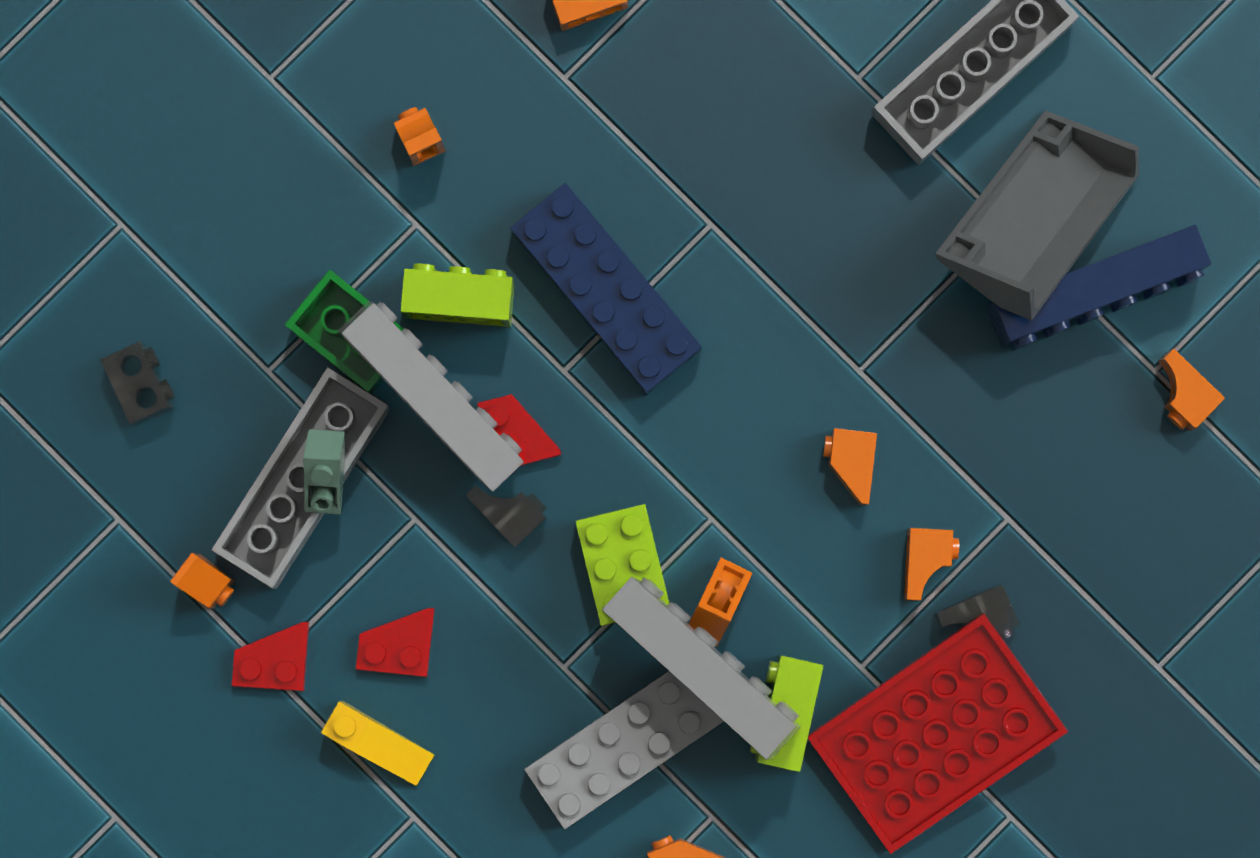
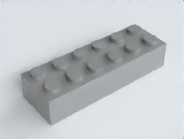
(970, 71)
(428, 393)
(272, 518)
(701, 667)
(620, 747)

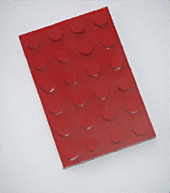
(937, 733)

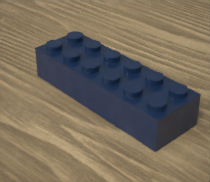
(1106, 284)
(605, 288)

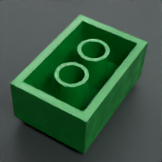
(318, 325)

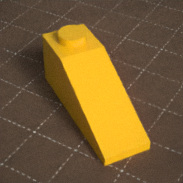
(377, 743)

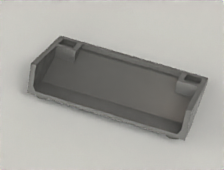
(1040, 212)

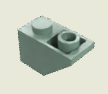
(324, 471)

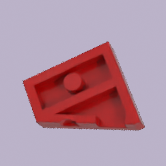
(521, 427)
(398, 645)
(274, 660)

